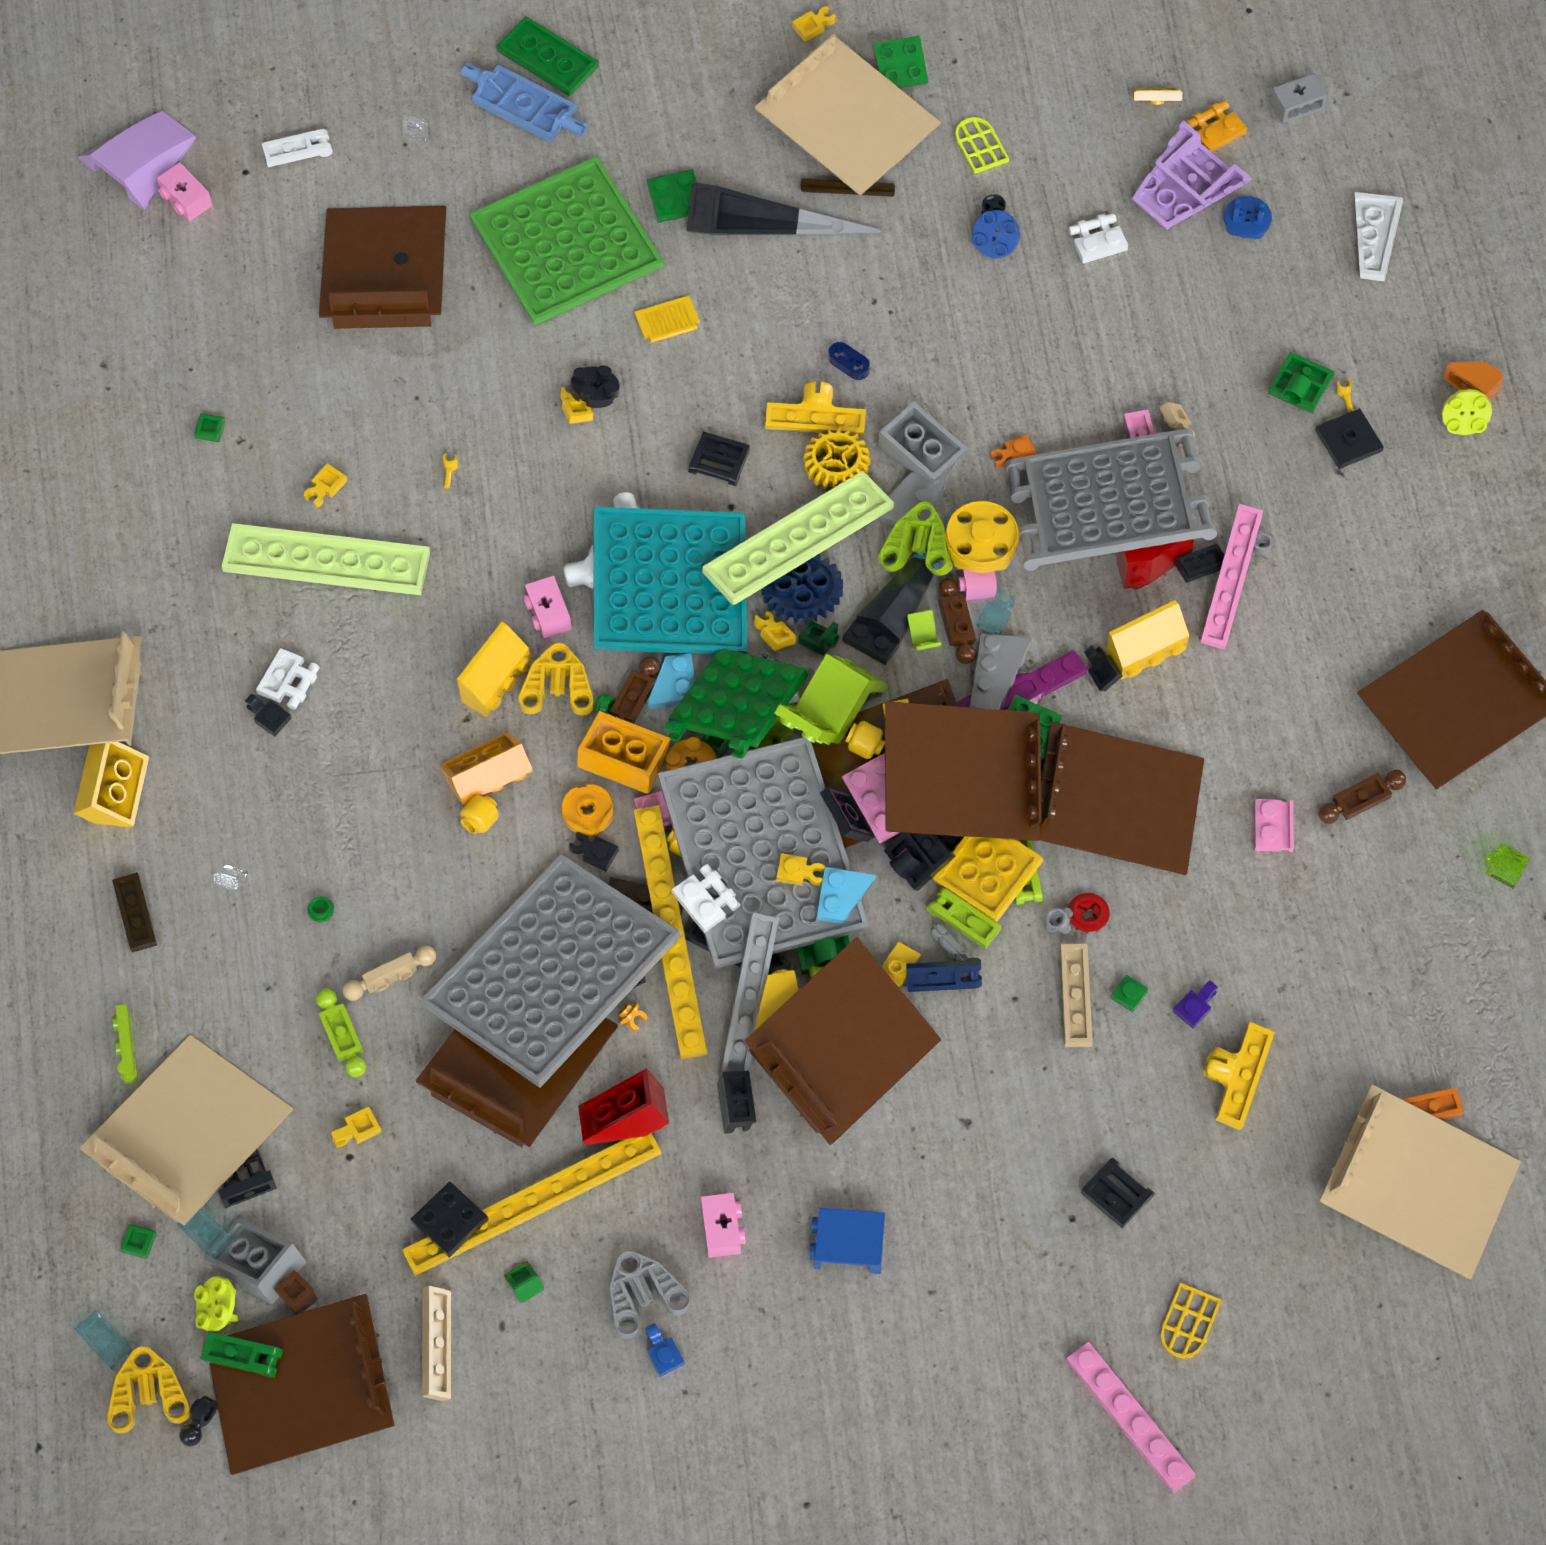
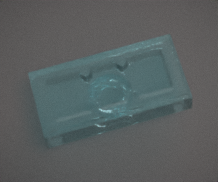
(207, 1233)
(103, 1340)

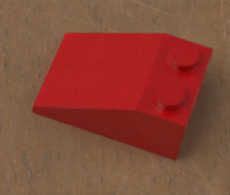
(1147, 564)
(625, 1110)

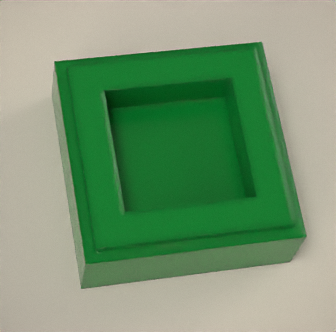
(209, 427)
(138, 1241)

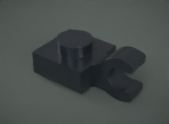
(1104, 669)
(269, 716)

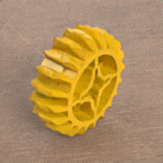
(839, 451)

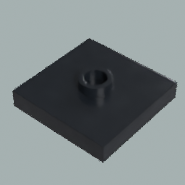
(1349, 438)
(847, 815)

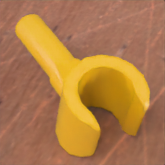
(1345, 392)
(449, 466)

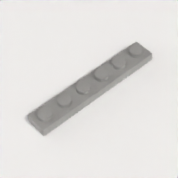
(749, 991)

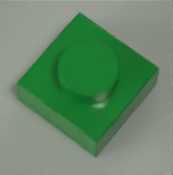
(1129, 993)

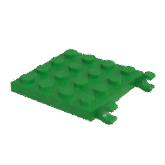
(736, 699)

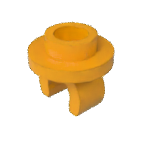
(628, 1013)

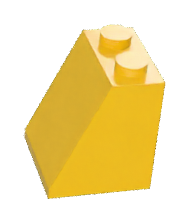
(778, 989)

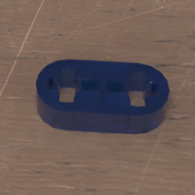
(850, 358)

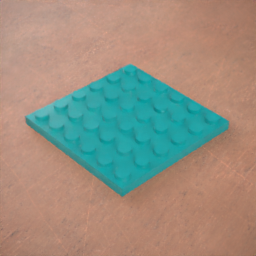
(653, 581)

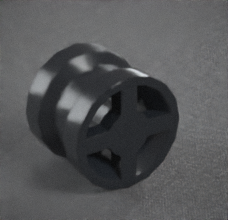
(993, 202)

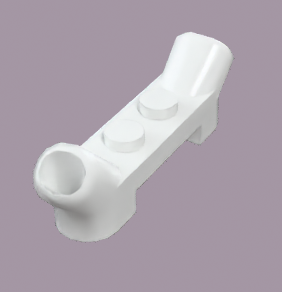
(581, 571)

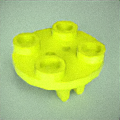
(1466, 422)
(215, 1304)

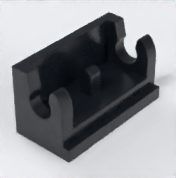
(736, 1100)

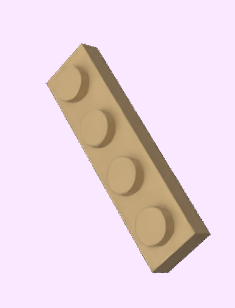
(1076, 995)
(436, 1343)

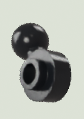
(202, 1413)

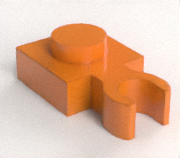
(1013, 449)

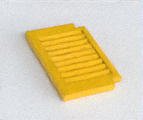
(667, 319)

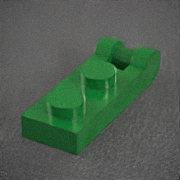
(240, 1354)

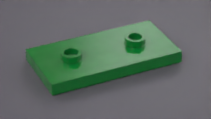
(547, 56)

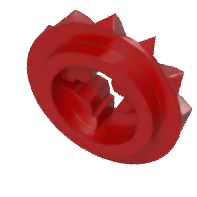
(1086, 902)

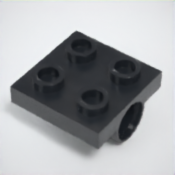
(918, 857)
(449, 1219)

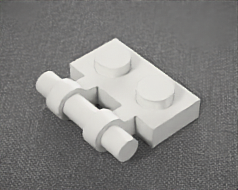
(1100, 244)
(280, 676)
(698, 901)

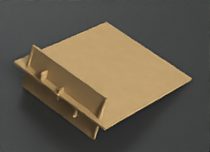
(846, 115)
(69, 694)
(186, 1130)
(1420, 1181)

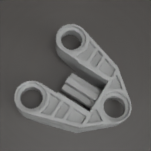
(662, 1281)

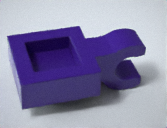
(1195, 1007)

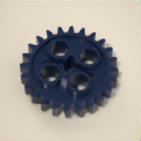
(811, 582)

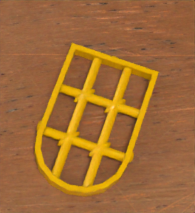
(1185, 1311)

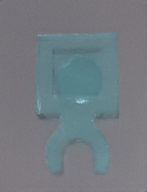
(996, 616)

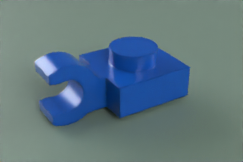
(663, 1354)

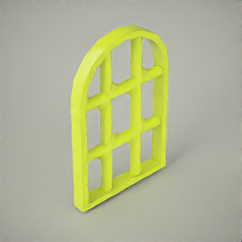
(980, 134)

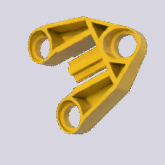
(535, 683)
(123, 1394)

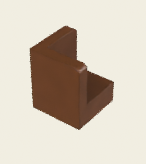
(296, 1293)

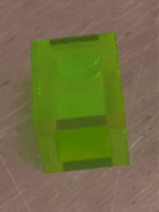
(1506, 865)

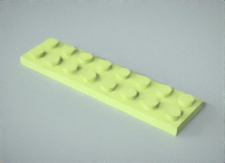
(797, 537)
(326, 559)

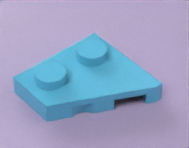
(672, 681)
(841, 893)

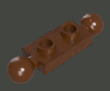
(957, 621)
(636, 691)
(1362, 796)

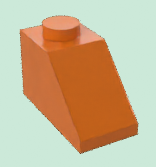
(1474, 376)

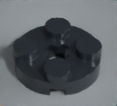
(586, 378)

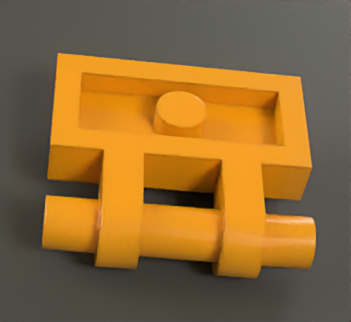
(1220, 132)

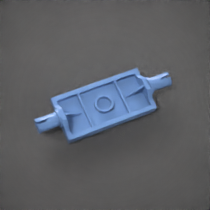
(523, 102)

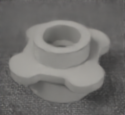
(1266, 540)
(1052, 916)

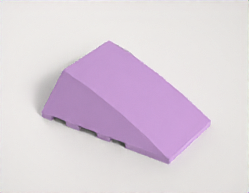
(141, 155)
(1186, 180)

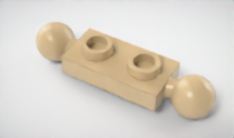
(382, 976)

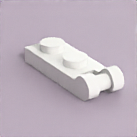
(297, 147)

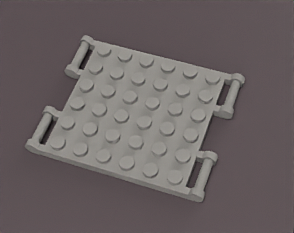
(1109, 498)

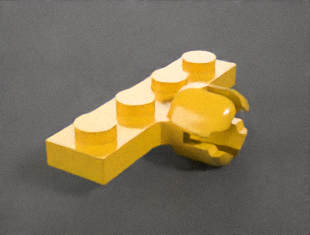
(815, 413)
(1239, 1073)

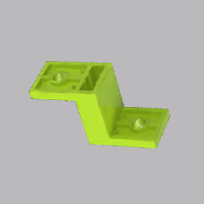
(831, 700)

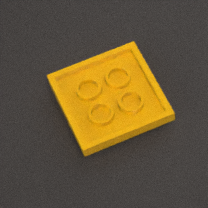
(989, 873)

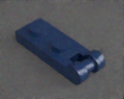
(944, 975)

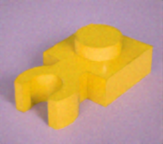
(812, 25)
(574, 410)
(327, 483)
(775, 634)
(794, 869)

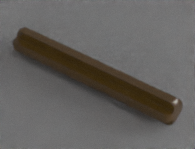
(840, 187)

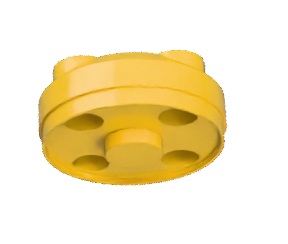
(982, 537)

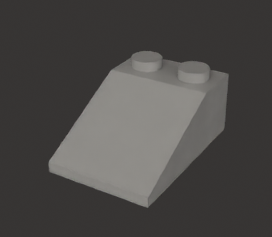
(920, 443)
(257, 1259)

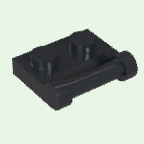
(720, 451)
(1113, 1199)

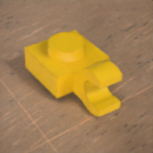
(359, 1126)

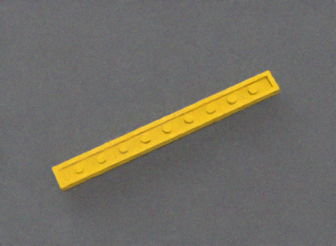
(666, 907)
(542, 1197)

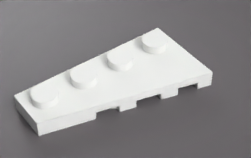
(1376, 229)

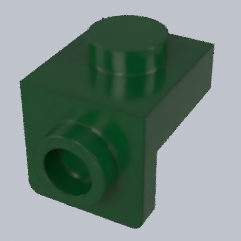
(819, 637)

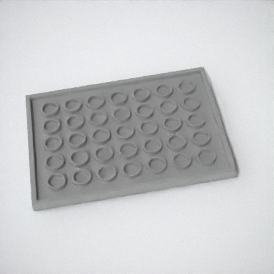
(739, 823)
(550, 970)

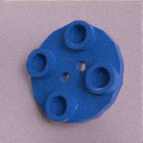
(1236, 217)
(986, 229)

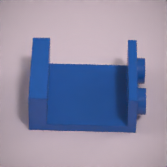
(848, 1238)

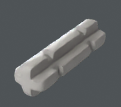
(949, 943)

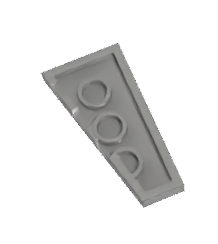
(913, 491)
(996, 669)

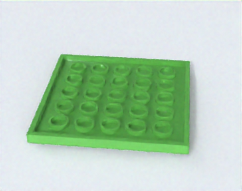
(566, 240)

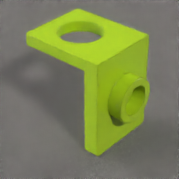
(923, 630)

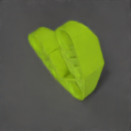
(916, 536)

